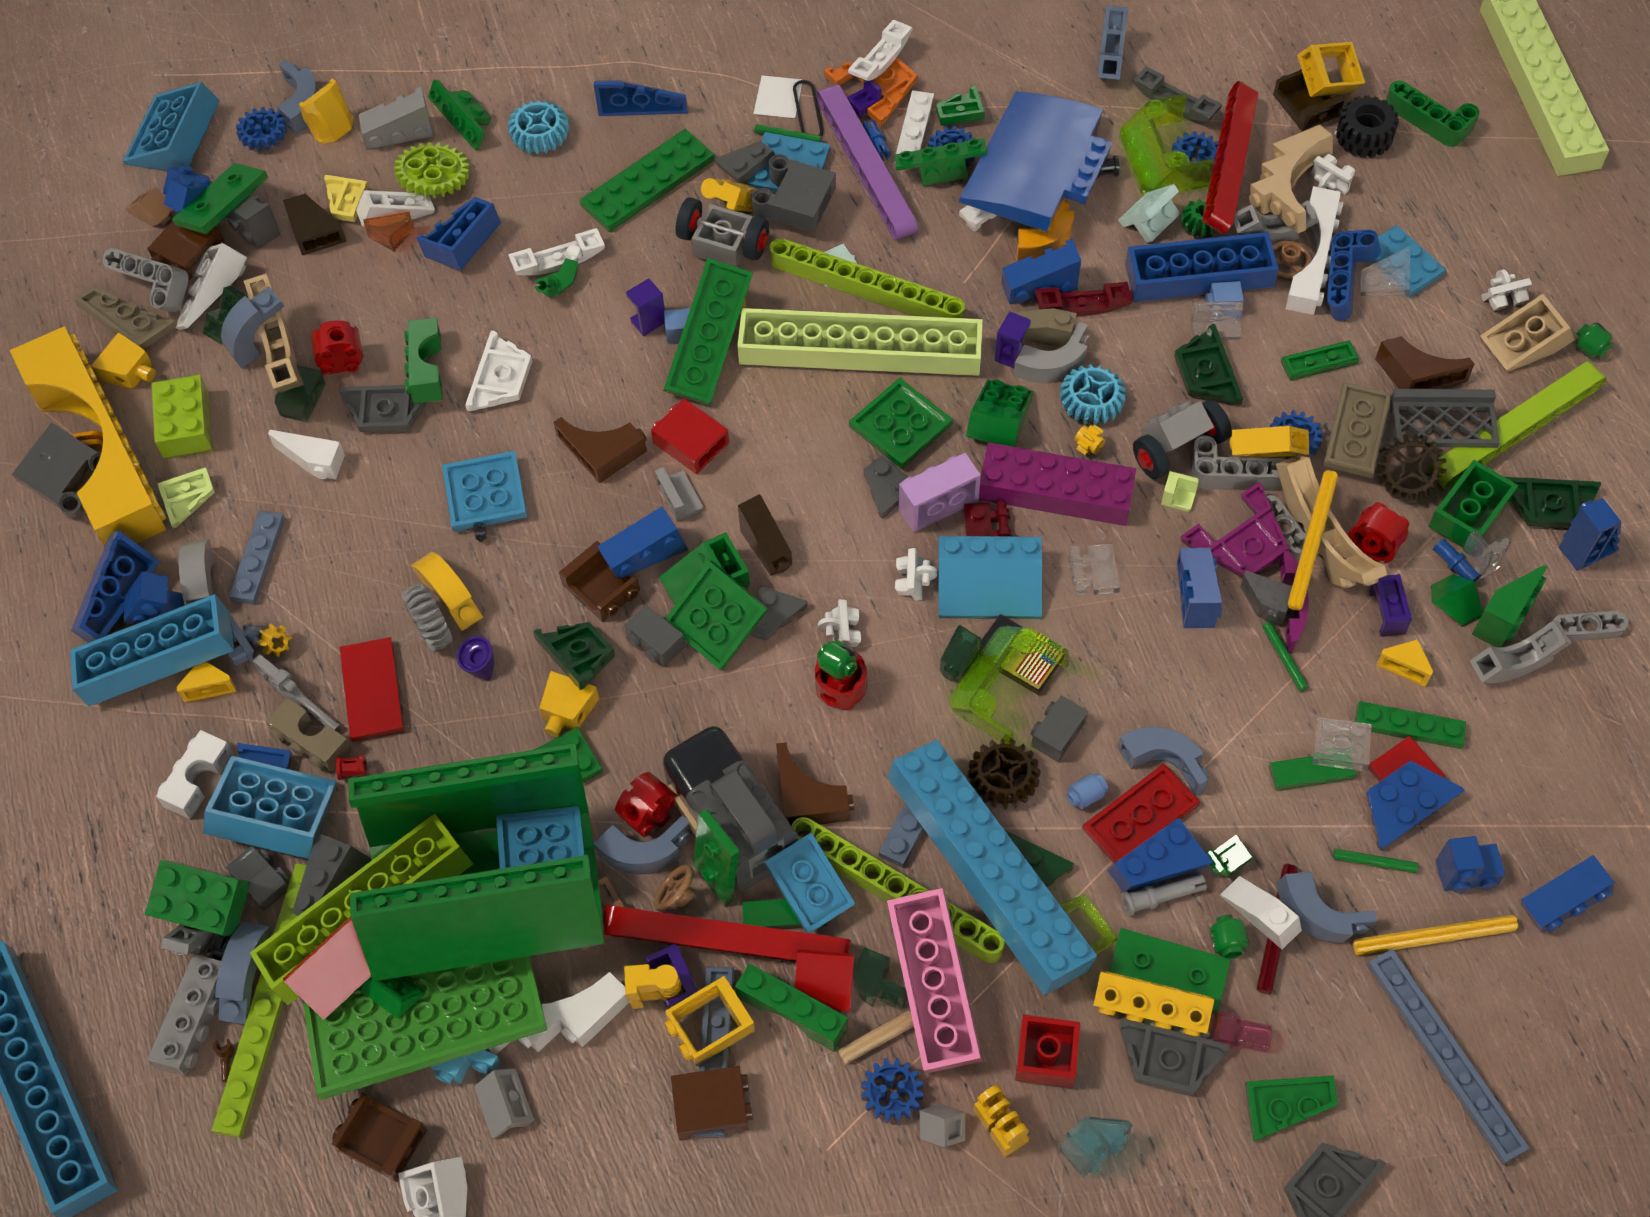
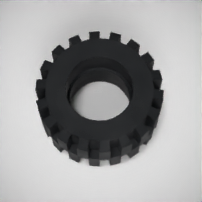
(1380, 129)

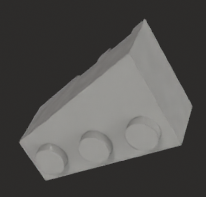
(396, 122)

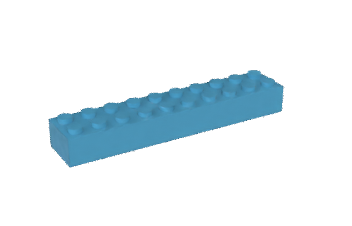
(991, 867)
(45, 1101)

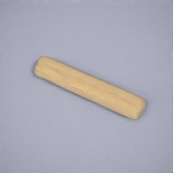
(876, 1037)

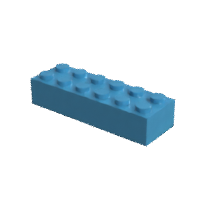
(151, 650)

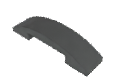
(1153, 86)

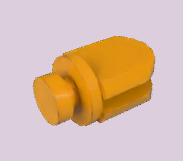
(93, 439)

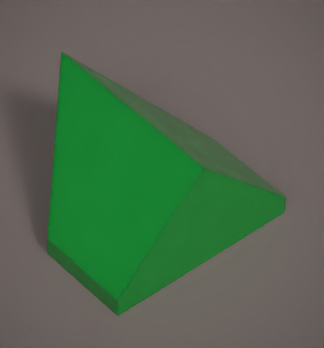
(1457, 598)

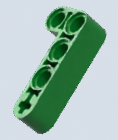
(1431, 116)

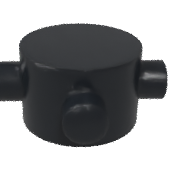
(480, 532)

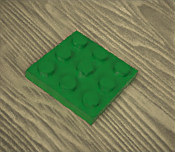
(900, 423)
(716, 615)

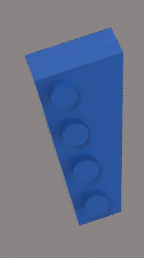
(114, 576)

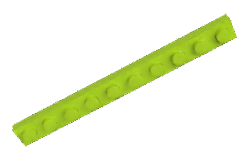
(255, 1038)

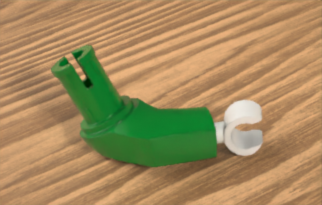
(558, 282)

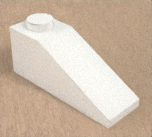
(386, 203)
(315, 455)
(1263, 911)

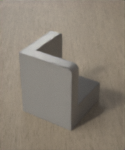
(942, 1125)

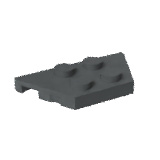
(381, 407)
(1169, 1057)
(1330, 1182)

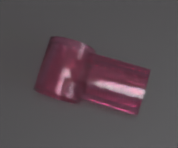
(1232, 1030)

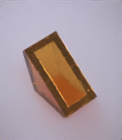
(389, 229)

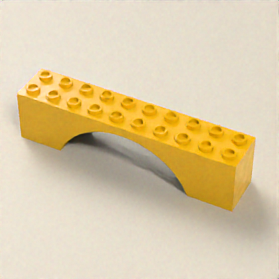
(118, 490)

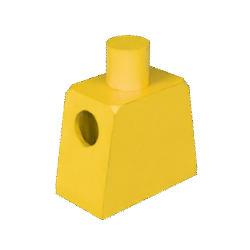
(123, 363)
(566, 704)

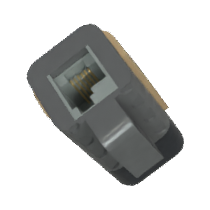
(715, 777)

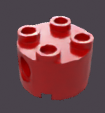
(337, 347)
(1379, 532)
(843, 692)
(646, 804)

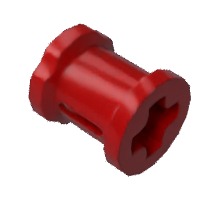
(351, 766)

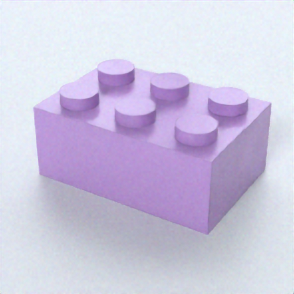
(939, 492)

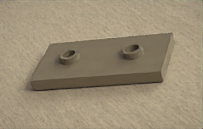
(1357, 430)

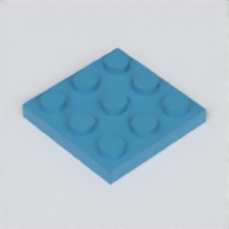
(795, 149)
(484, 491)
(539, 836)

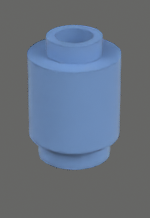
(1087, 790)

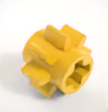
(1089, 440)
(281, 643)

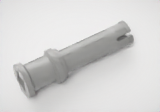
(1151, 896)

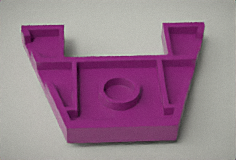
(1249, 546)

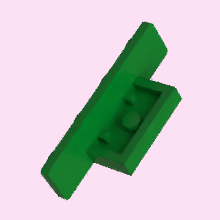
(461, 111)
(941, 162)

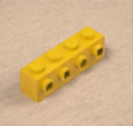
(1154, 1002)

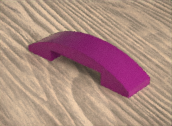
(1295, 625)

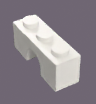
(202, 754)

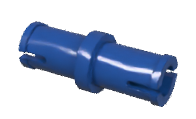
(877, 138)
(1456, 561)

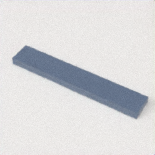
(715, 1025)

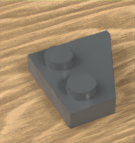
(745, 161)
(884, 484)
(781, 610)

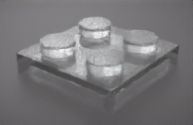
(1342, 744)

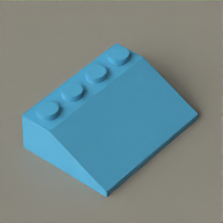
(172, 128)
(989, 577)
(268, 807)

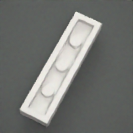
(915, 121)

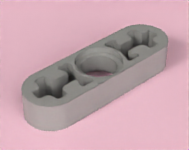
(1284, 516)
(1598, 619)

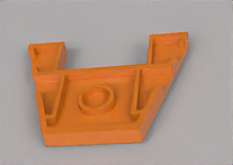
(894, 83)

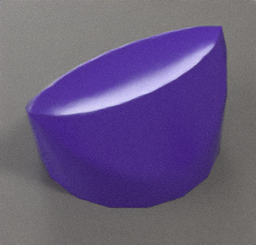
(476, 657)

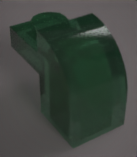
(215, 319)
(871, 980)

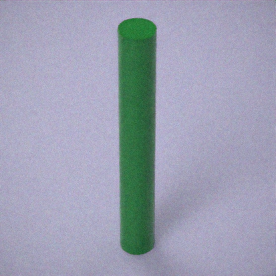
(761, 129)
(1285, 657)
(1374, 860)

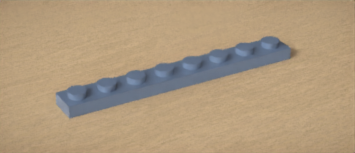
(1448, 1057)

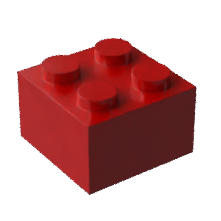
(1047, 1051)

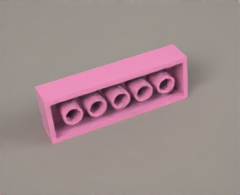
(934, 981)

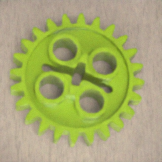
(431, 170)

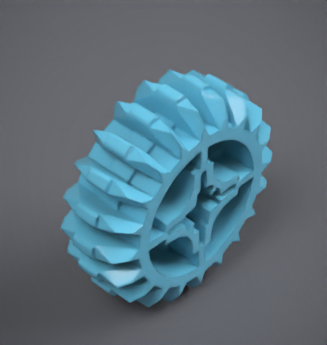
(538, 119)
(1097, 387)

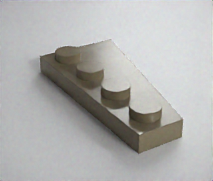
(124, 318)

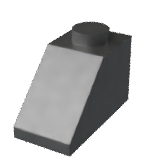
(1266, 596)

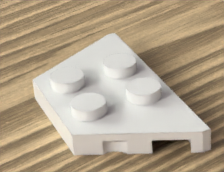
(499, 374)

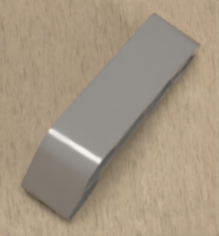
(167, 280)
(1240, 467)

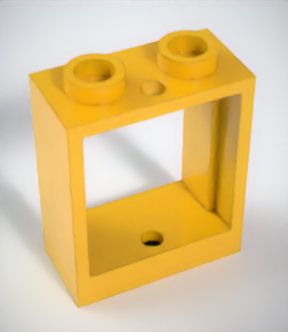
(1315, 72)
(1270, 442)
(718, 988)

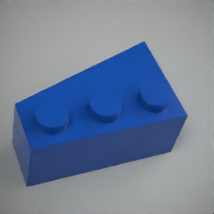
(461, 235)
(1051, 270)

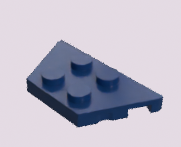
(1407, 800)

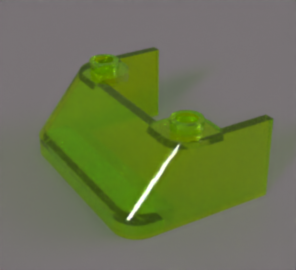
(1146, 152)
(971, 697)

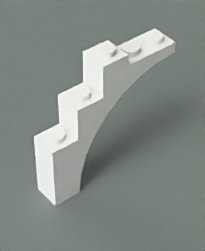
(578, 1015)

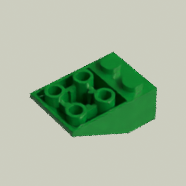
(999, 413)
(720, 551)
(1509, 608)

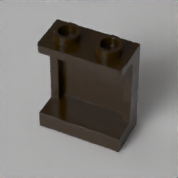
(1305, 110)

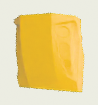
(327, 114)

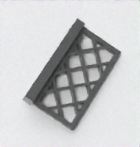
(1443, 402)

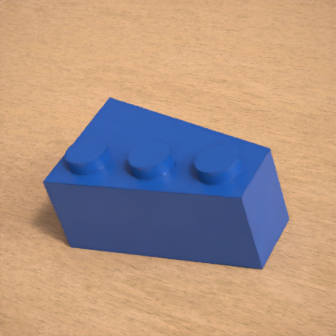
(1591, 534)
(643, 544)
(1198, 588)
(1160, 858)
(1568, 895)

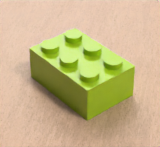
(181, 416)

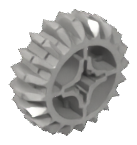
(426, 617)

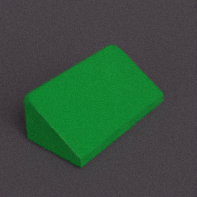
(392, 994)

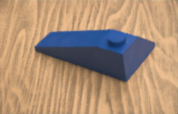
(629, 98)

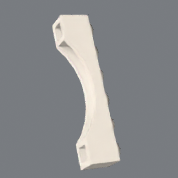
(1306, 285)

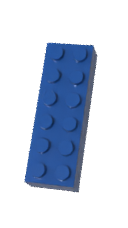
(1192, 266)

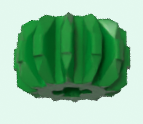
(1192, 219)

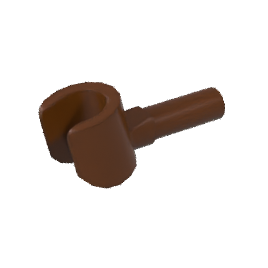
(224, 1056)

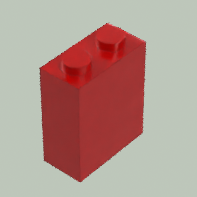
(689, 435)

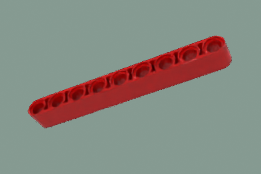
(1230, 158)
(716, 934)

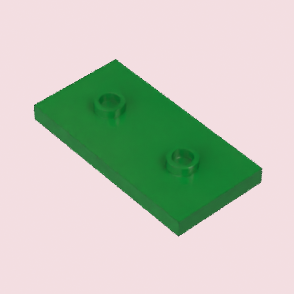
(220, 198)
(715, 857)
(1170, 964)

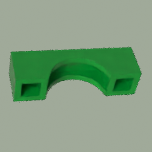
(424, 379)
(811, 1016)

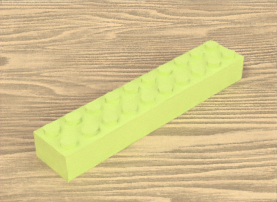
(1545, 85)
(860, 341)

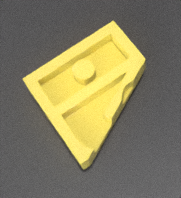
(344, 196)

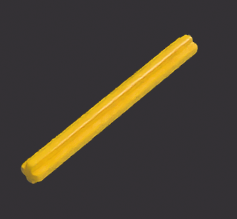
(1312, 540)
(1435, 935)

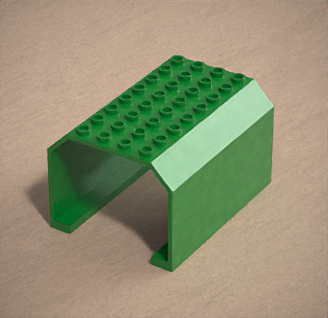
(485, 909)

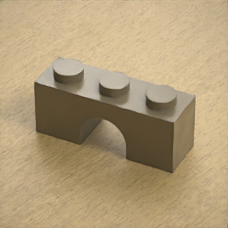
(290, 724)

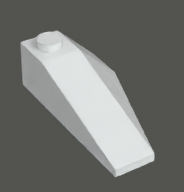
(216, 270)
(435, 1189)

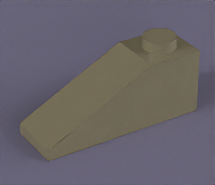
(1049, 326)

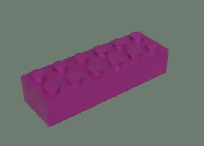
(1057, 484)

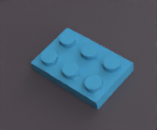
(1423, 266)
(809, 883)

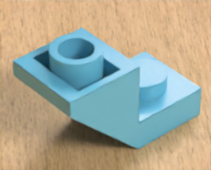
(457, 1068)

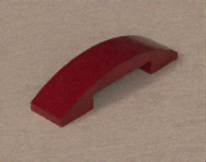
(1086, 302)

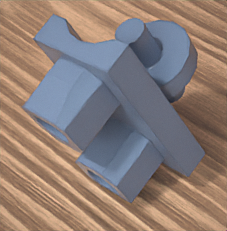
(243, 651)

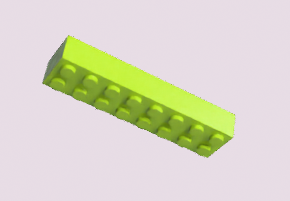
(419, 856)

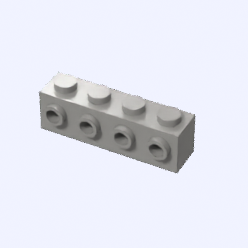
(187, 1018)

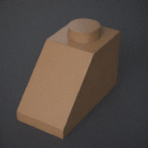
(150, 208)

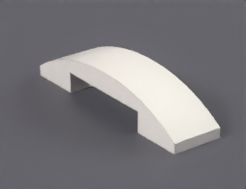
(884, 53)
(551, 259)

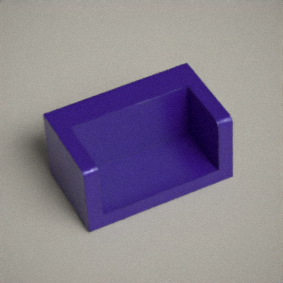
(649, 306)
(1010, 339)
(1392, 605)
(672, 957)

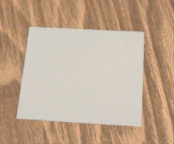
(777, 97)

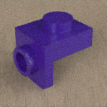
(865, 98)

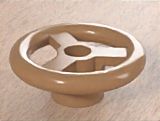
(1289, 257)
(678, 891)

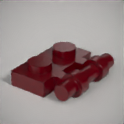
(979, 520)

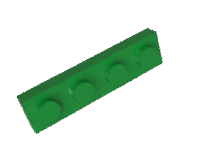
(1408, 723)

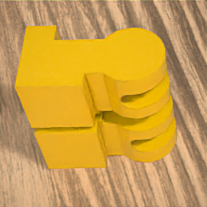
(736, 194)
(647, 984)
(996, 1116)

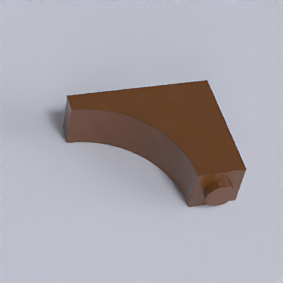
(1418, 370)
(602, 451)
(808, 797)

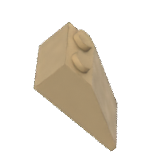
(1528, 335)

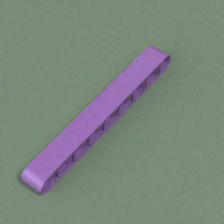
(867, 162)

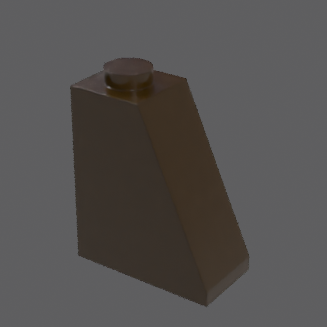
(312, 225)
(764, 535)

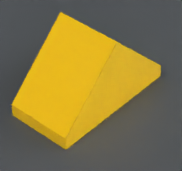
(1407, 661)
(205, 682)

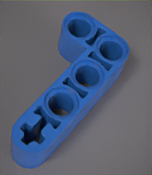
(1346, 250)

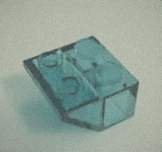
(1093, 1141)

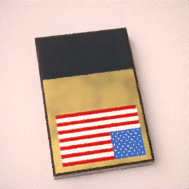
(1027, 670)

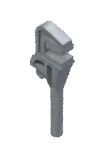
(283, 684)

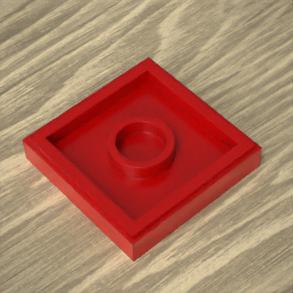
(1400, 755)
(826, 977)

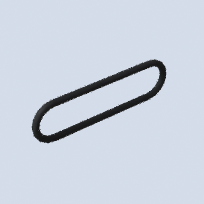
(815, 101)

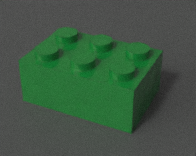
(1473, 504)
(197, 898)

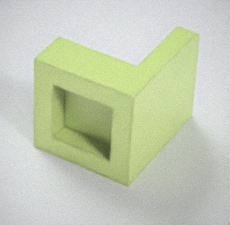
(1179, 491)

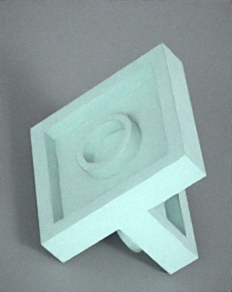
(1152, 212)

